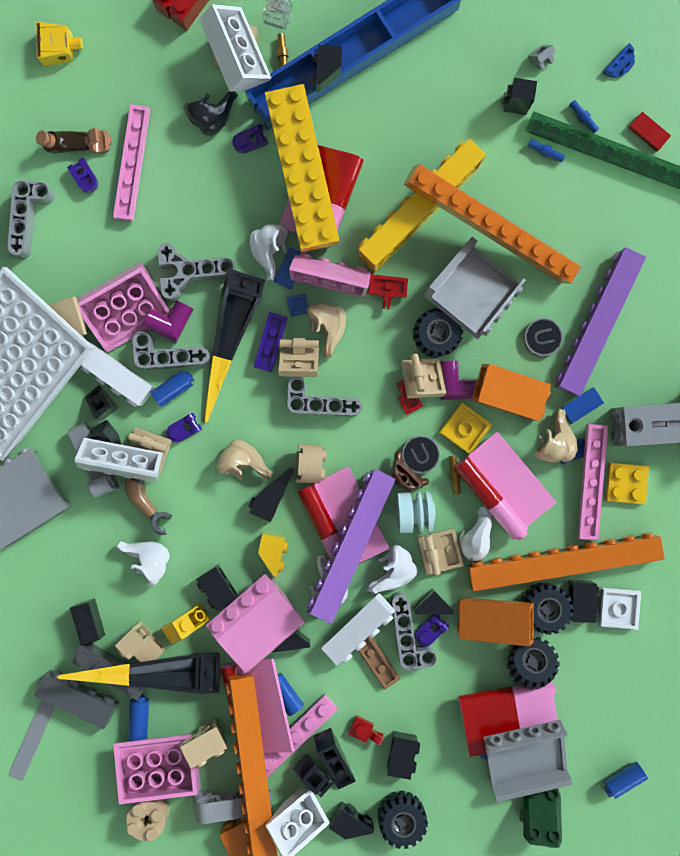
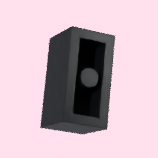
(519, 96)
(217, 588)
(584, 600)
(87, 621)
(402, 755)

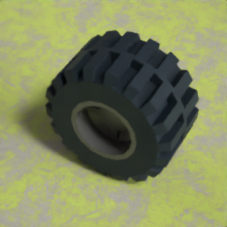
(437, 333)
(551, 607)
(533, 664)
(402, 819)

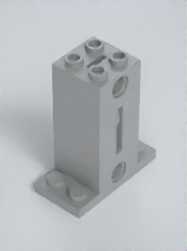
(646, 424)

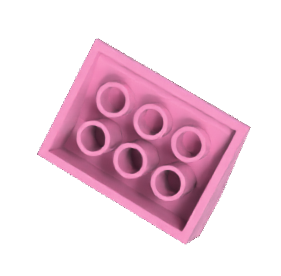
(329, 275)
(120, 306)
(255, 623)
(154, 770)

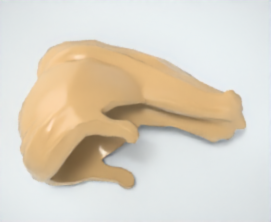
(331, 320)
(560, 447)
(240, 456)

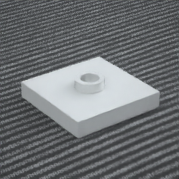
(619, 608)

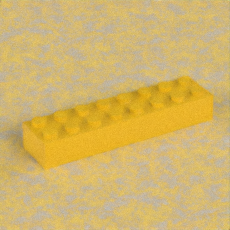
(302, 168)
(417, 209)

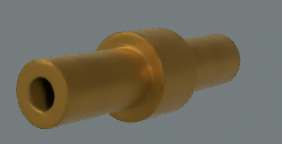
(282, 51)
(454, 475)

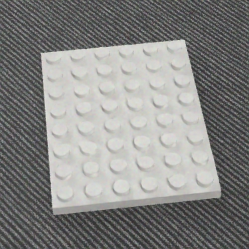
(35, 358)

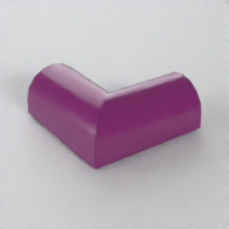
(170, 326)
(454, 387)

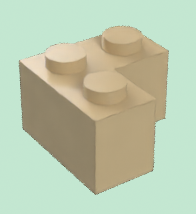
(141, 644)
(204, 744)

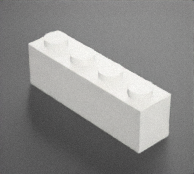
(117, 376)
(358, 629)

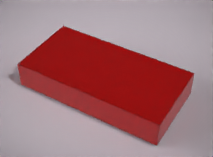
(649, 131)

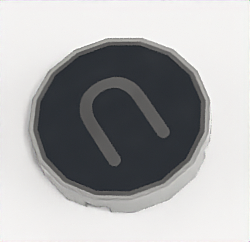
(543, 337)
(421, 454)

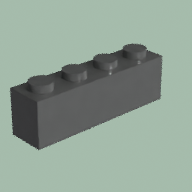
(93, 657)
(76, 699)

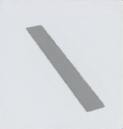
(31, 740)

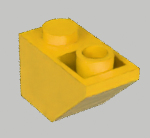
(271, 552)
(185, 624)

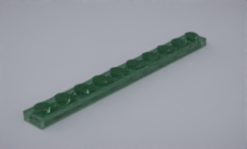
(604, 149)

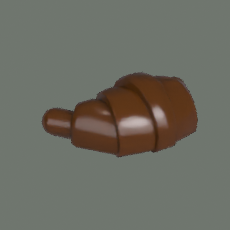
(404, 476)

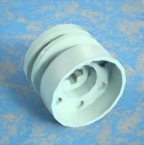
(415, 512)

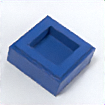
(297, 305)

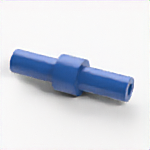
(584, 116)
(546, 150)

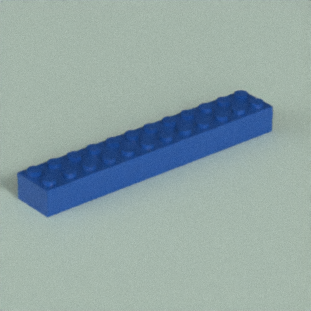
(362, 45)

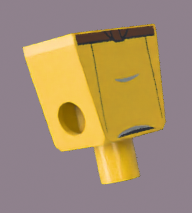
(55, 43)

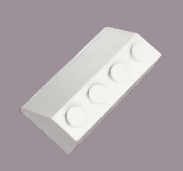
(234, 47)
(118, 460)

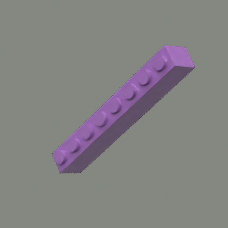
(599, 322)
(350, 546)

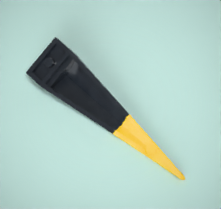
(236, 307)
(181, 673)

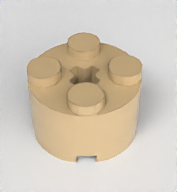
(309, 463)
(145, 827)

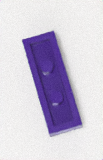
(270, 342)

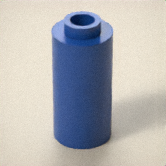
(172, 387)
(290, 698)
(138, 719)
(625, 780)

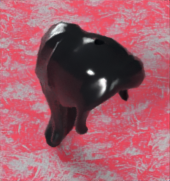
(210, 117)

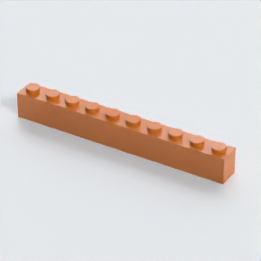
(491, 224)
(565, 562)
(250, 764)

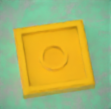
(465, 428)

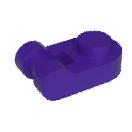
(242, 141)
(87, 180)
(178, 432)
(425, 635)

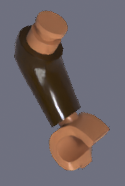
(70, 141)

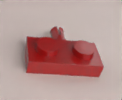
(388, 288)

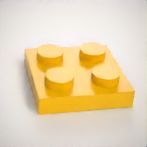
(627, 483)

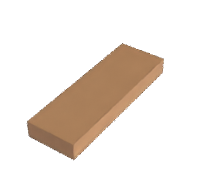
(379, 663)

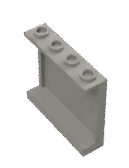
(473, 290)
(26, 497)
(527, 760)

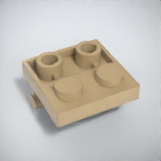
(299, 358)
(423, 377)
(150, 441)
(440, 551)

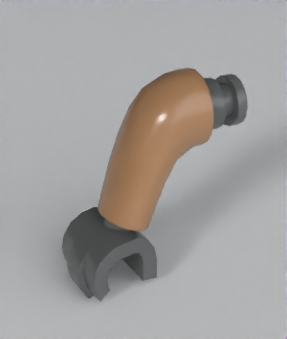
(136, 494)

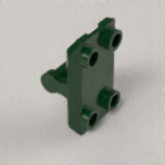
(542, 818)

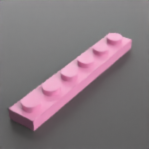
(131, 163)
(592, 481)
(302, 730)

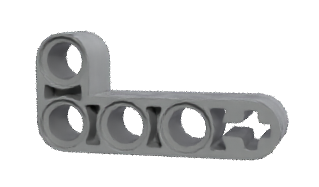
(26, 219)
(172, 354)
(325, 401)
(100, 482)
(407, 630)
(218, 807)

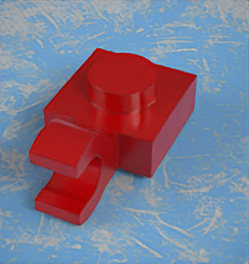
(410, 404)
(363, 729)

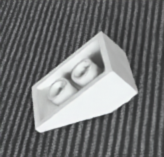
(296, 822)

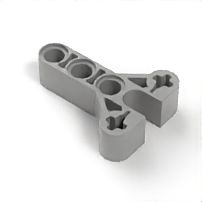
(182, 281)

